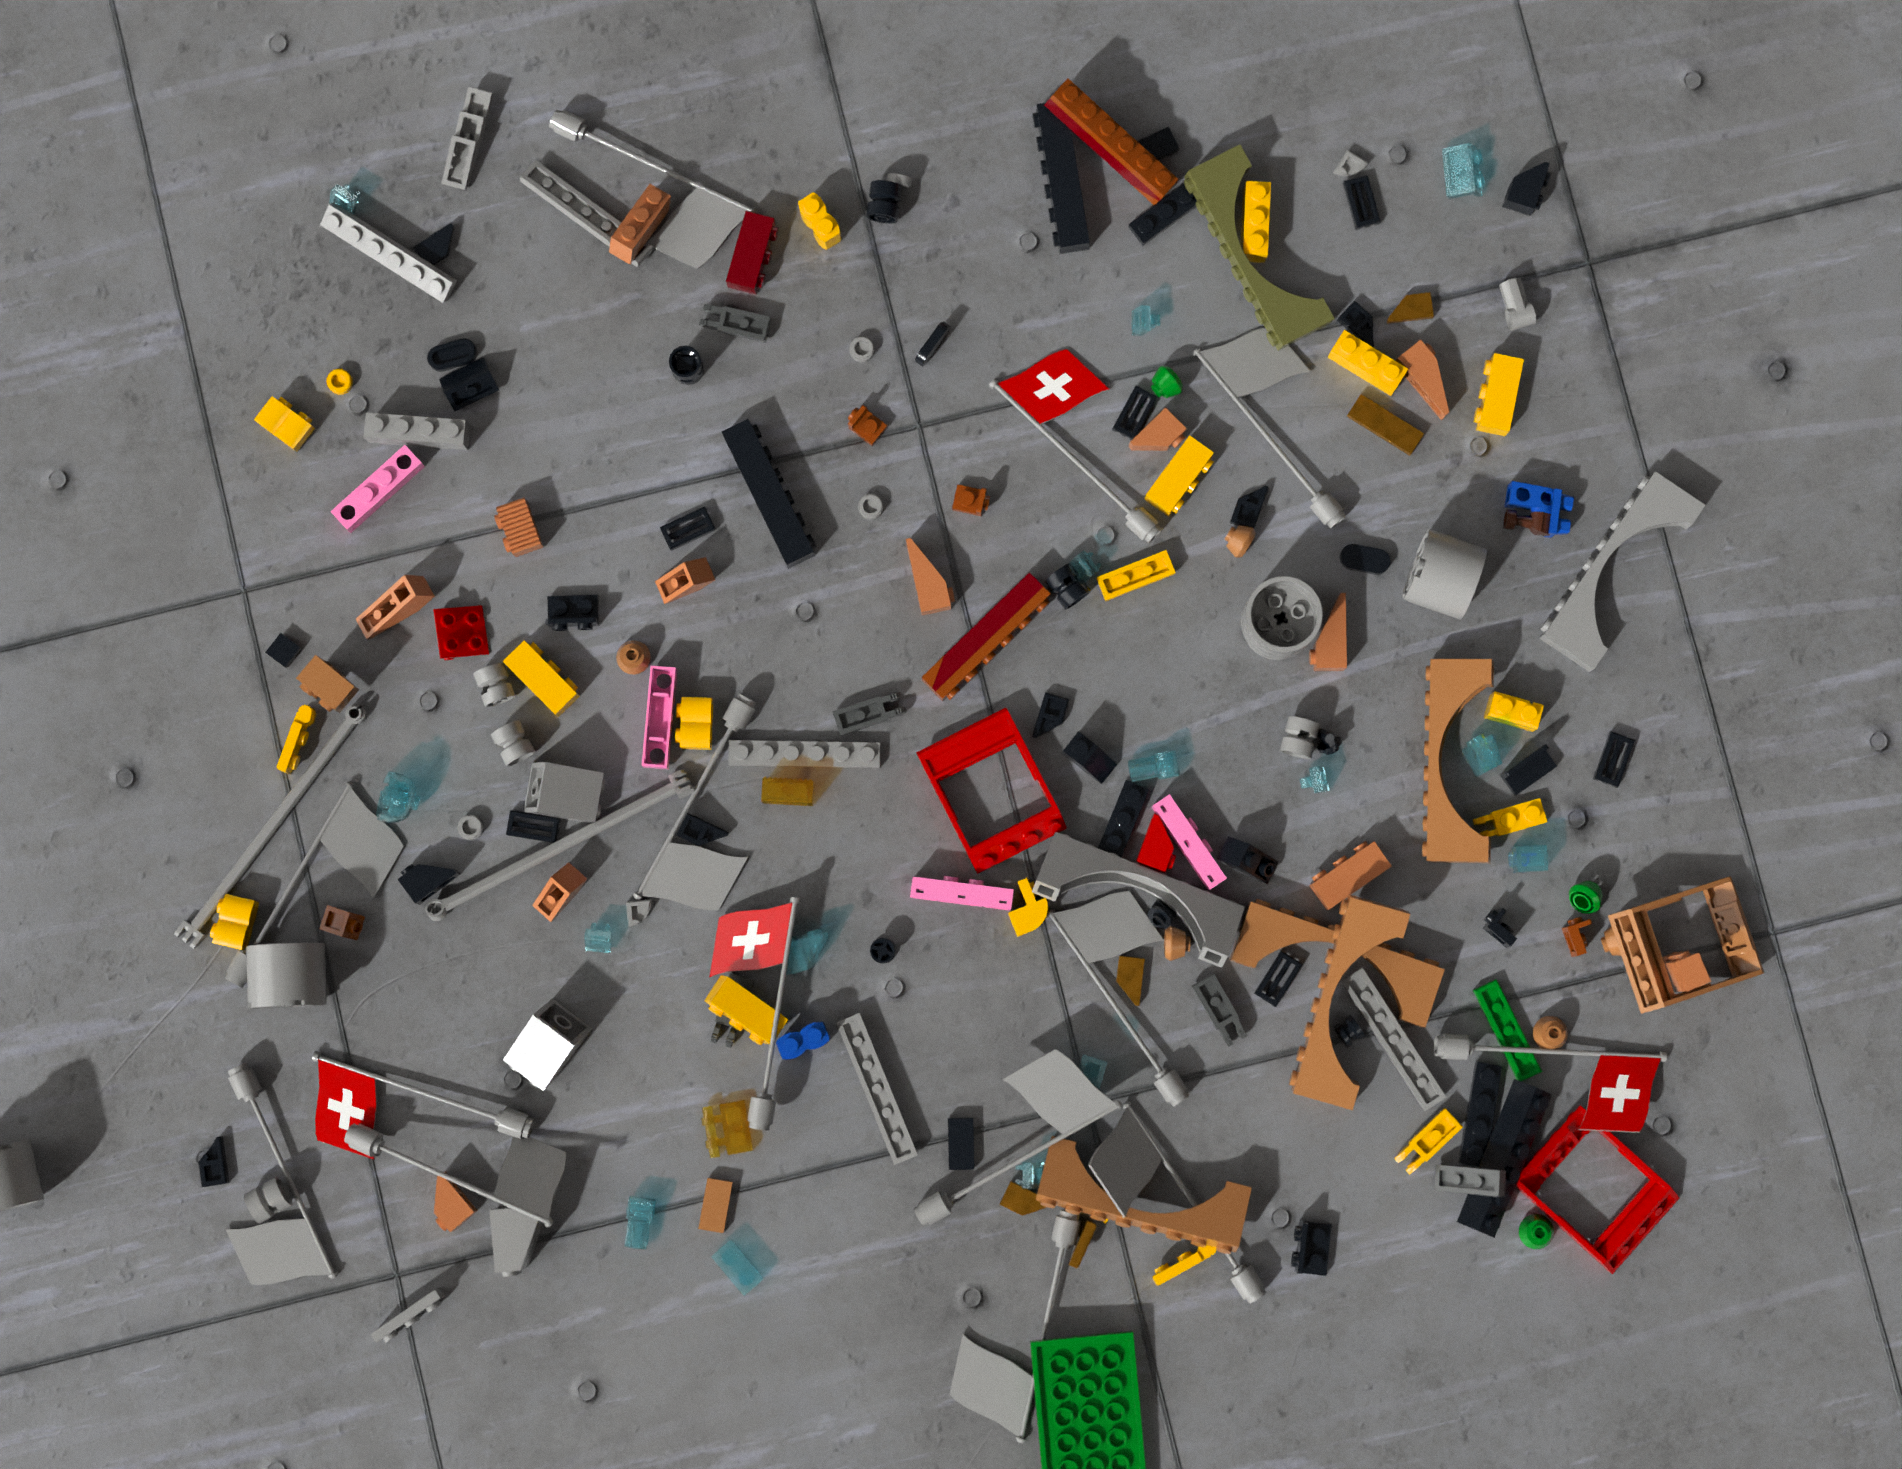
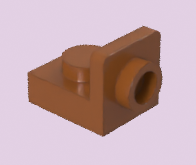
(866, 425)
(970, 500)
(342, 923)
(1575, 940)

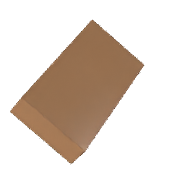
(715, 1205)

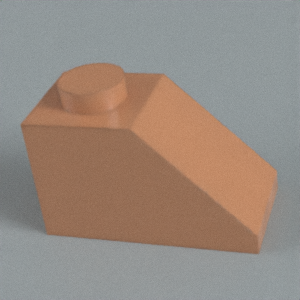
(1160, 434)
(685, 579)
(559, 891)
(451, 1205)

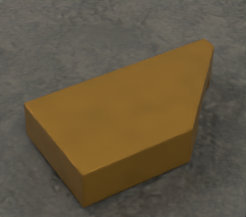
(1413, 308)
(1130, 977)
(1020, 1200)
(1082, 1244)

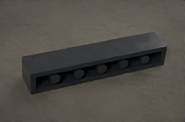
(1063, 182)
(768, 493)
(1507, 1152)

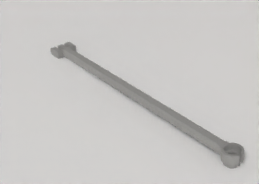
(679, 785)
(194, 928)

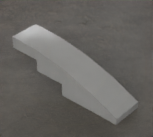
(467, 138)

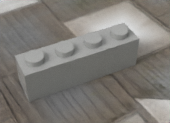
(417, 431)

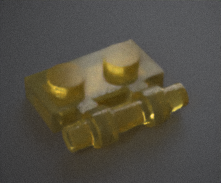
(735, 1127)

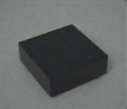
(283, 650)

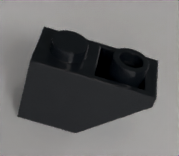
(1525, 189)
(1247, 859)

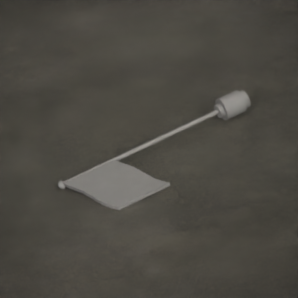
(697, 223)
(1250, 367)
(357, 843)
(689, 871)
(1104, 932)
(1059, 1096)
(1128, 1163)
(524, 1182)
(280, 1247)
(996, 1384)

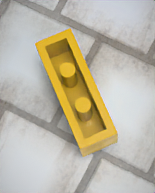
(1255, 220)
(1367, 363)
(1498, 394)
(1180, 476)
(542, 677)
(743, 1010)

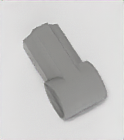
(1518, 310)

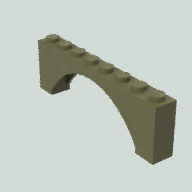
(1282, 313)

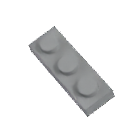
(408, 1316)

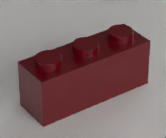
(752, 253)

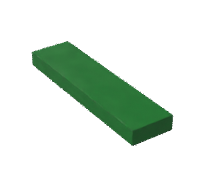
(1506, 1029)

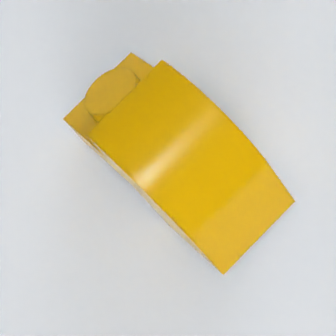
(1030, 916)

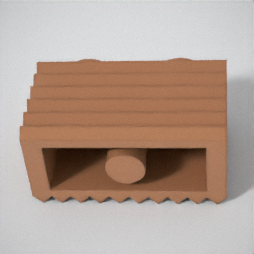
(518, 527)

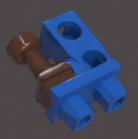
(1544, 506)

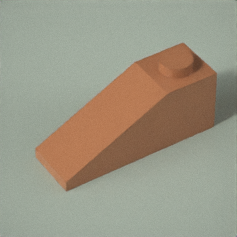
(1425, 376)
(929, 584)
(396, 604)
(1331, 645)

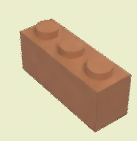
(639, 224)
(1349, 874)
(1685, 970)

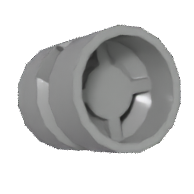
(494, 685)
(513, 744)
(1298, 746)
(265, 1201)

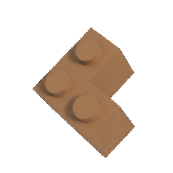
(327, 683)

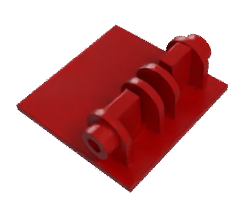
(461, 632)

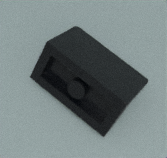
(468, 384)
(1528, 770)

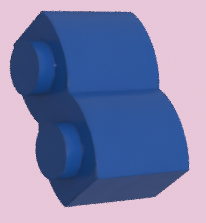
(796, 1043)

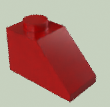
(1156, 847)

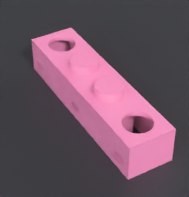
(377, 489)
(659, 717)
(1185, 830)
(974, 892)

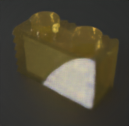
(788, 791)

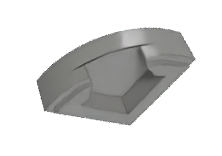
(1350, 165)
(637, 911)

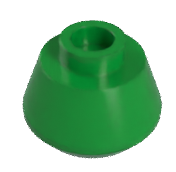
(1166, 383)
(1586, 897)
(1528, 1231)

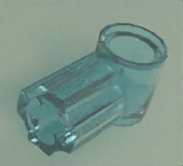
(1160, 766)
(639, 1215)

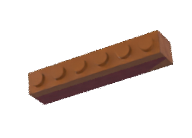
(1111, 142)
(986, 636)

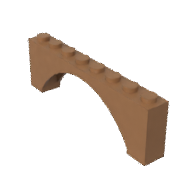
(1451, 688)
(1361, 928)
(1409, 979)
(1212, 1223)

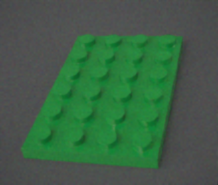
(1088, 1402)

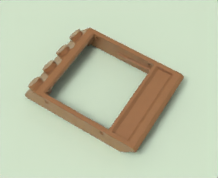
(1644, 959)

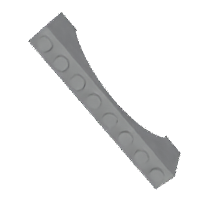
(1574, 626)
(1207, 916)

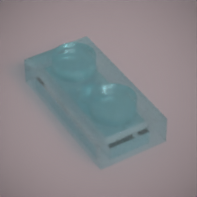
(737, 1267)

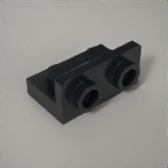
(573, 612)
(1311, 1248)

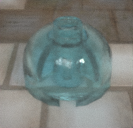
(397, 798)

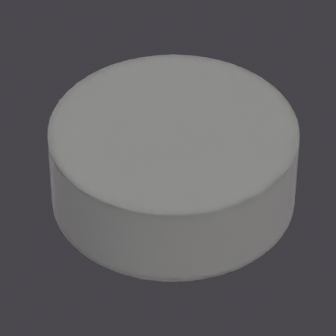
(903, 180)
(862, 349)
(870, 506)
(470, 827)

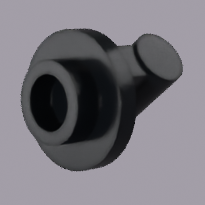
(1329, 743)
(1161, 915)

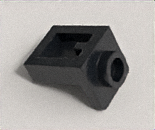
(1500, 932)

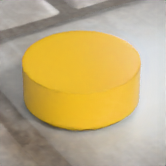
(339, 381)

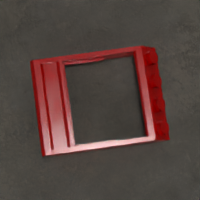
(971, 747)
(1629, 1225)

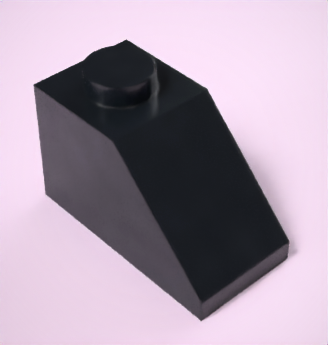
(1089, 757)
(425, 880)

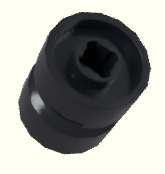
(884, 199)
(686, 365)
(1071, 594)

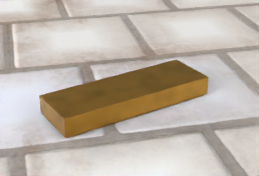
(1385, 425)

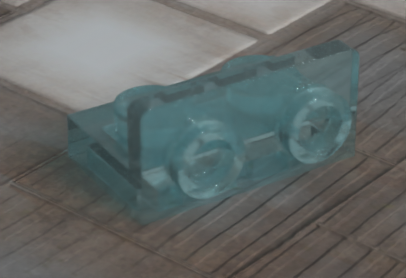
(1463, 171)

